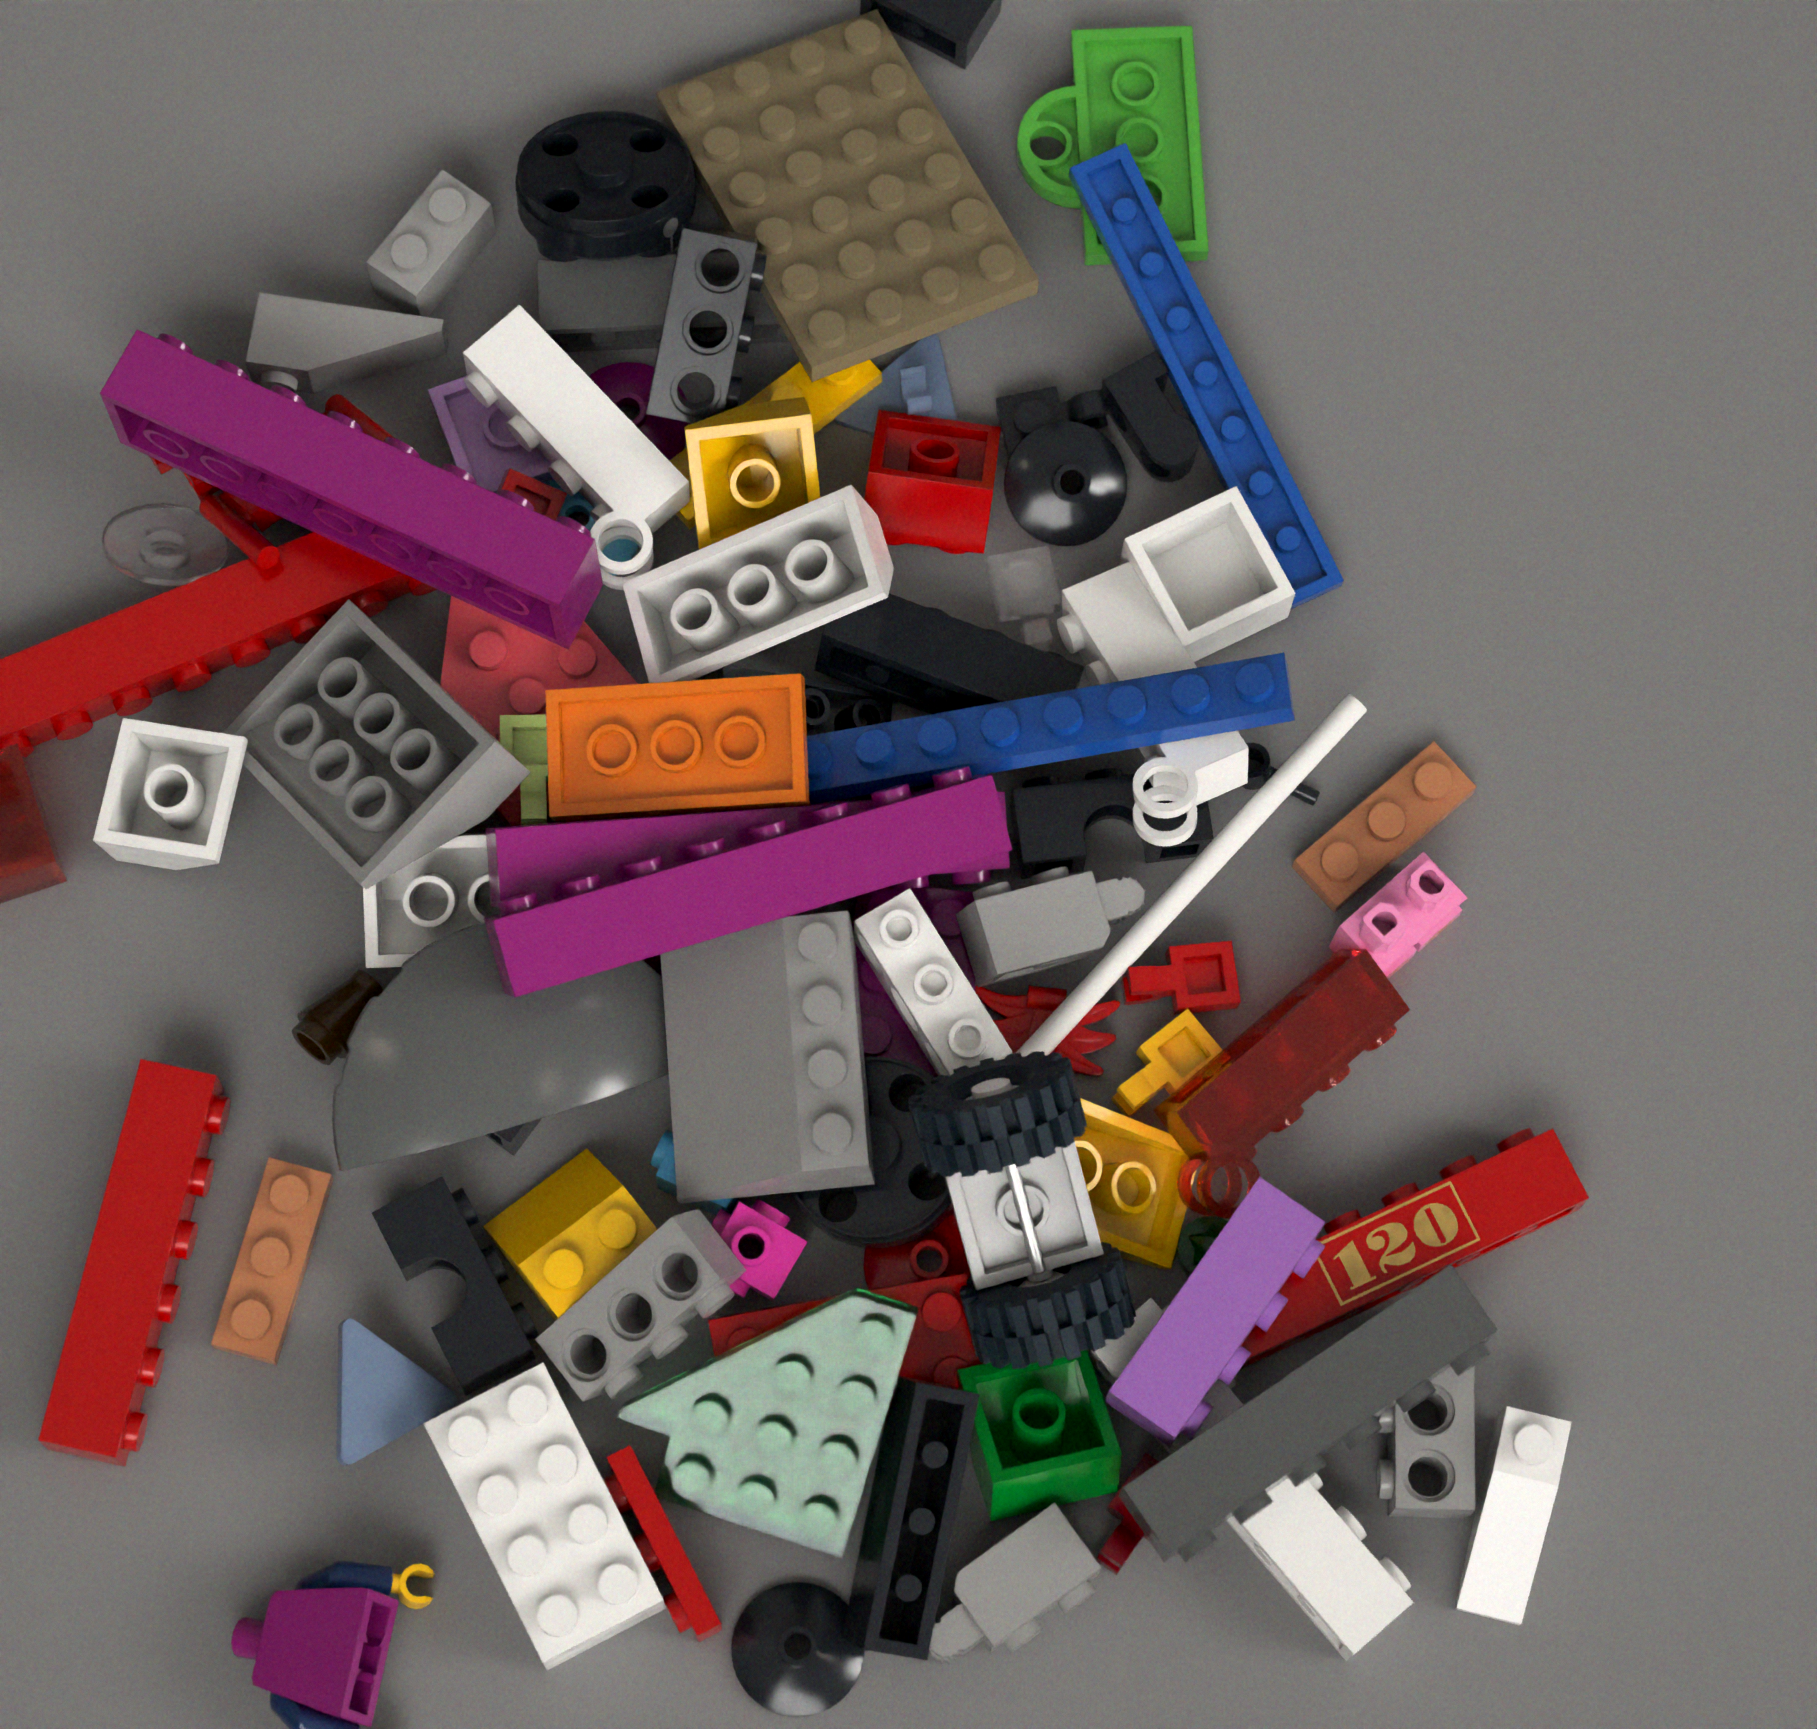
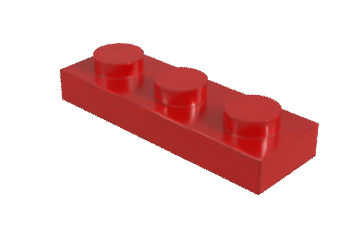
(660, 1546)

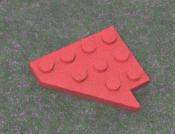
(506, 671)

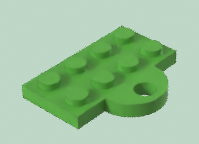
(1132, 91)

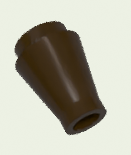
(329, 1021)

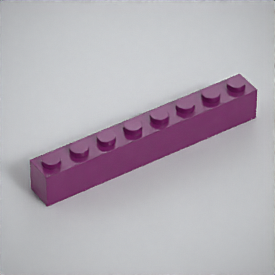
(551, 853)
(746, 883)

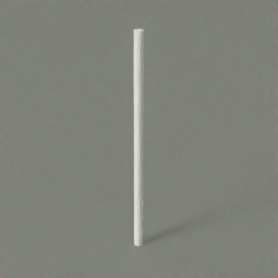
(1194, 878)

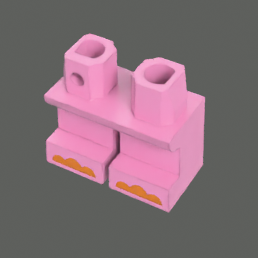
(1402, 915)

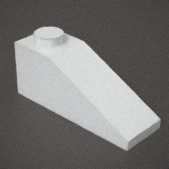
(1512, 1513)

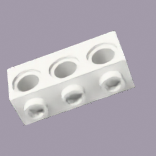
(927, 986)

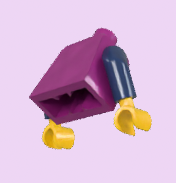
(327, 1643)

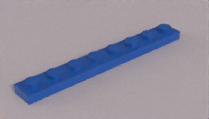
(1202, 366)
(1051, 727)

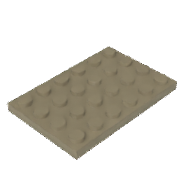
(850, 193)

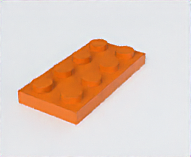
(677, 747)

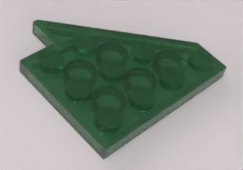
(784, 1421)

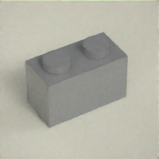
(431, 246)

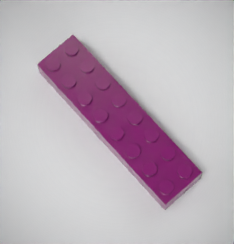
(354, 487)

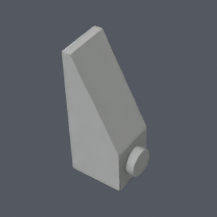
(330, 344)

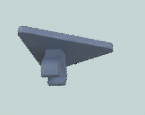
(909, 385)
(380, 1393)

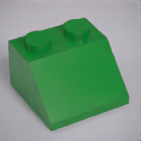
(1040, 1435)

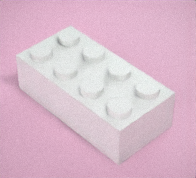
(545, 1516)

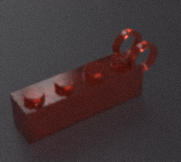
(1274, 1069)

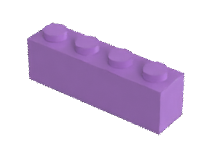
(1215, 1313)

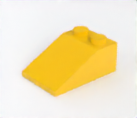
(1132, 1185)

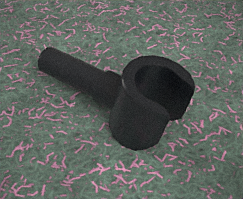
(1261, 776)

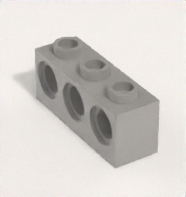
(612, 1306)
(1445, 1449)

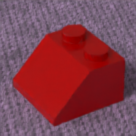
(932, 480)

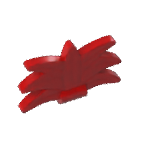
(1028, 1012)

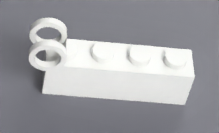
(581, 433)
(1128, 638)

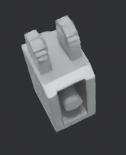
(1043, 923)
(1014, 1586)

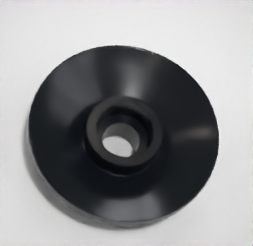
(1035, 489)
(790, 1684)

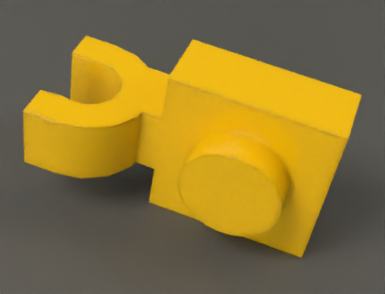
(1170, 1061)

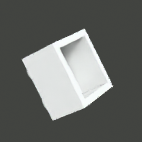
(1211, 573)

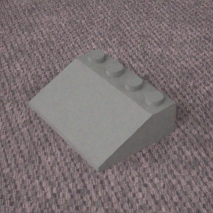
(372, 750)
(767, 1061)

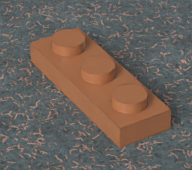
(1384, 826)
(272, 1261)

